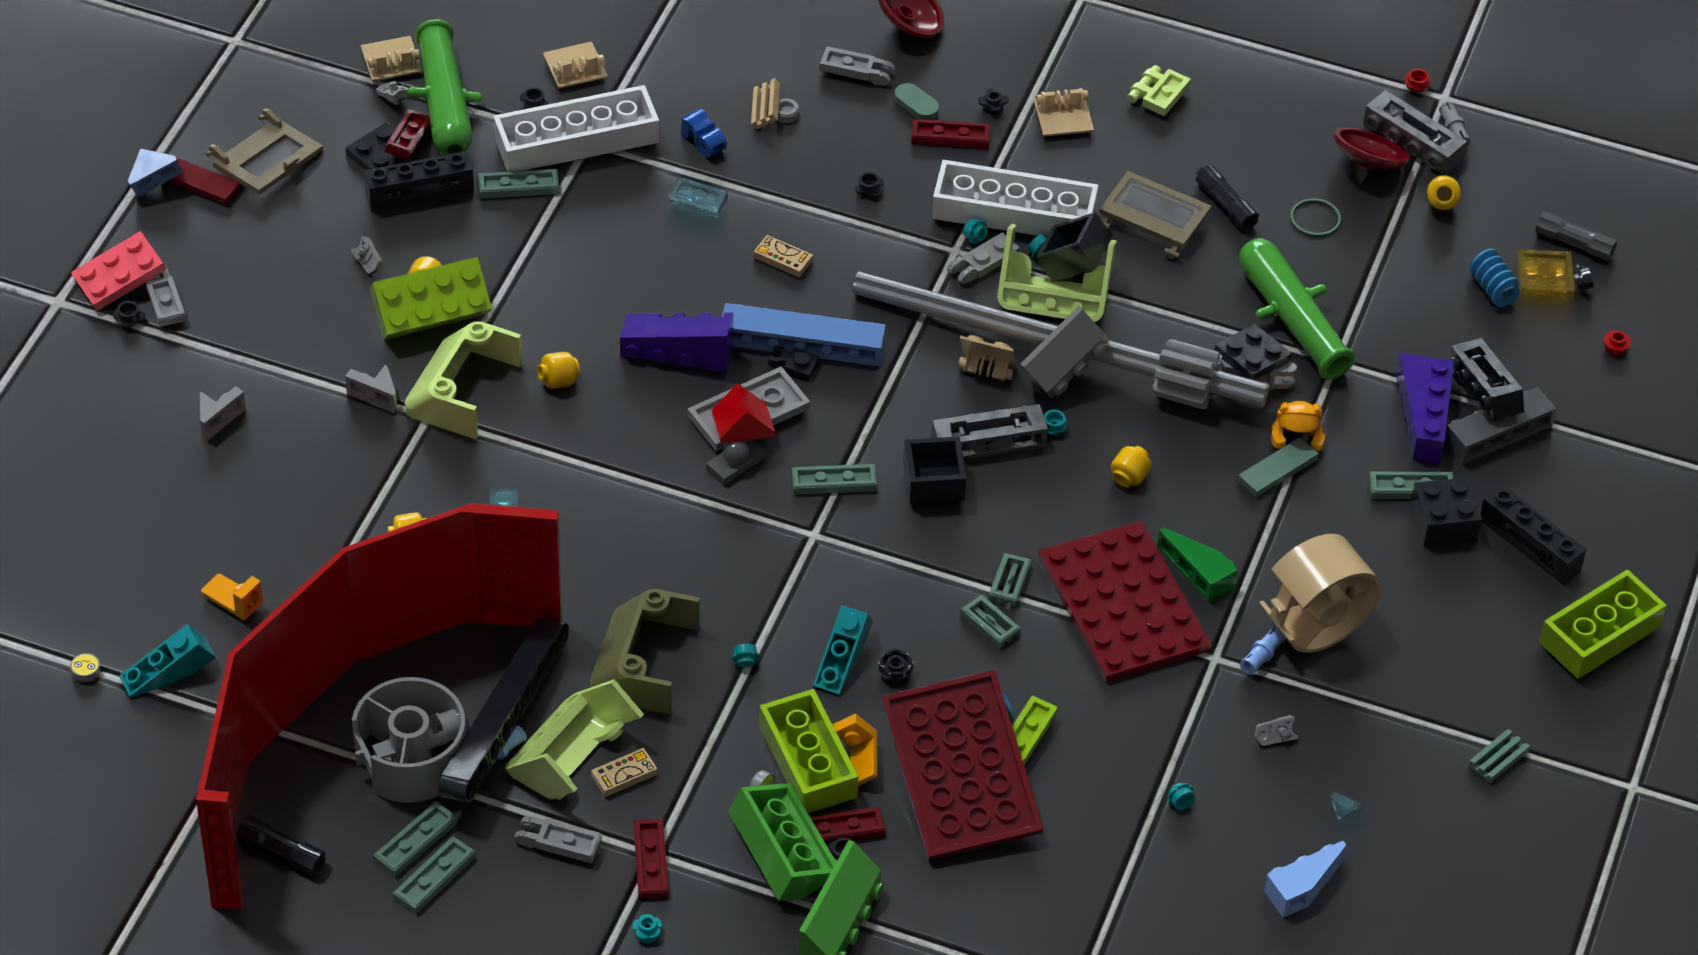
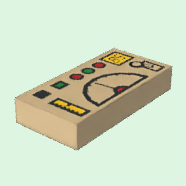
(783, 256)
(624, 772)

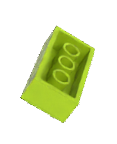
(430, 298)
(1602, 623)
(808, 750)

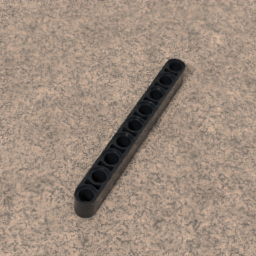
(503, 710)

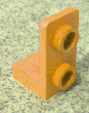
(236, 598)
(863, 745)

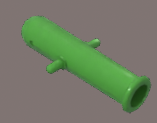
(443, 88)
(1295, 307)

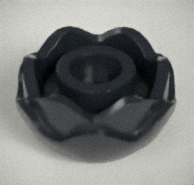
(895, 665)

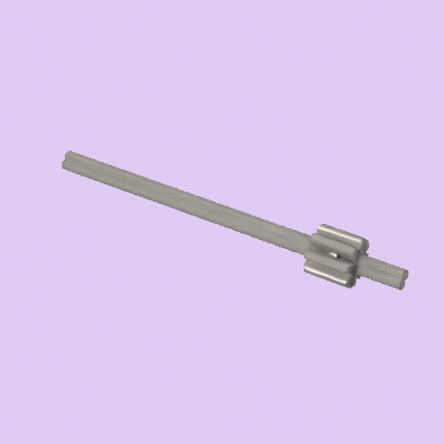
(1181, 370)

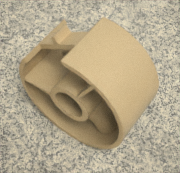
(1322, 593)

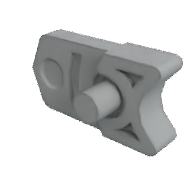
(392, 92)
(367, 255)
(1275, 731)

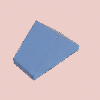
(152, 170)

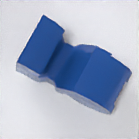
(706, 137)

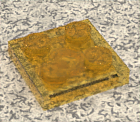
(1545, 273)

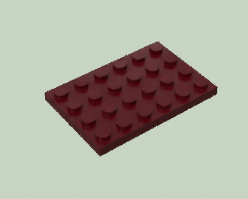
(1124, 601)
(961, 765)

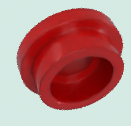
(1418, 80)
(1617, 342)

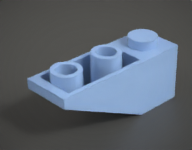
(1299, 883)

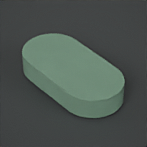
(916, 102)

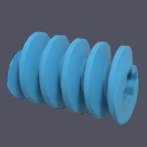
(1495, 277)

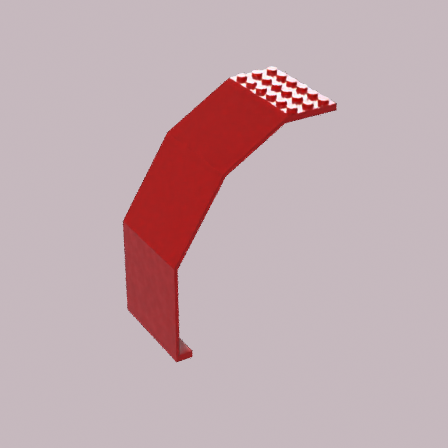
(367, 599)

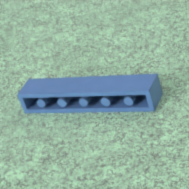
(815, 334)

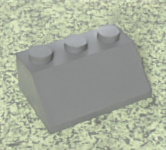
(1065, 353)

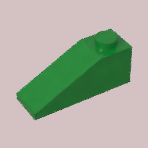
(1201, 565)

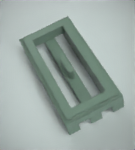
(1005, 596)
(986, 624)
(1512, 742)

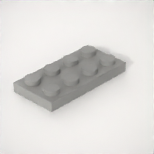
(774, 388)

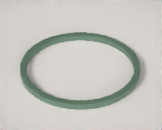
(1311, 233)

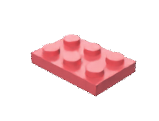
(118, 271)

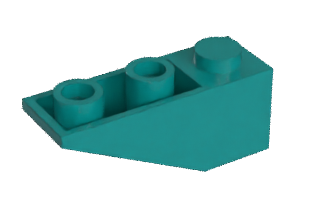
(843, 649)
(170, 661)

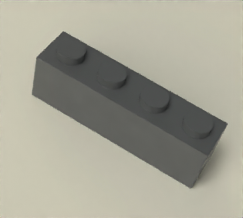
(1480, 435)

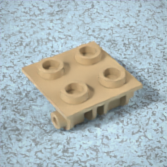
(391, 58)
(575, 64)
(1063, 113)
(977, 350)

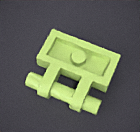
(1165, 92)

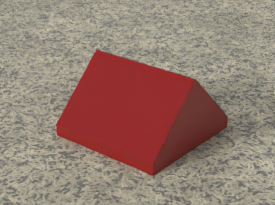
(742, 417)

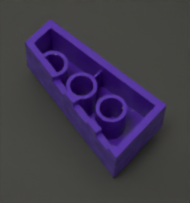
(679, 339)
(1425, 399)

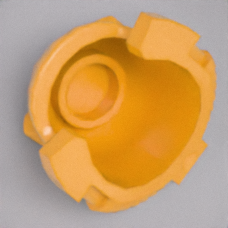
(1298, 417)

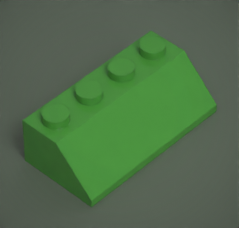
(782, 839)
(841, 904)

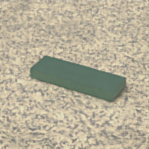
(518, 183)
(1278, 467)
(834, 479)
(1400, 484)
(415, 839)
(434, 875)

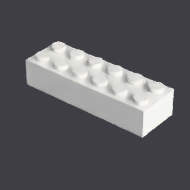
(576, 129)
(1009, 198)

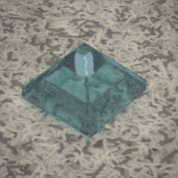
(1344, 805)

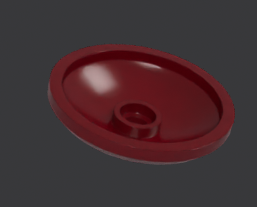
(914, 17)
(1369, 149)

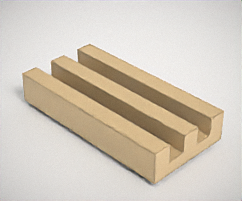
(761, 105)

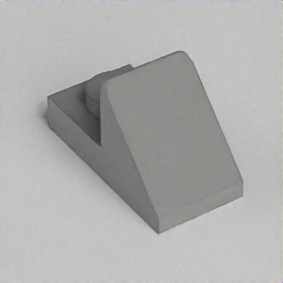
(376, 391)
(217, 414)

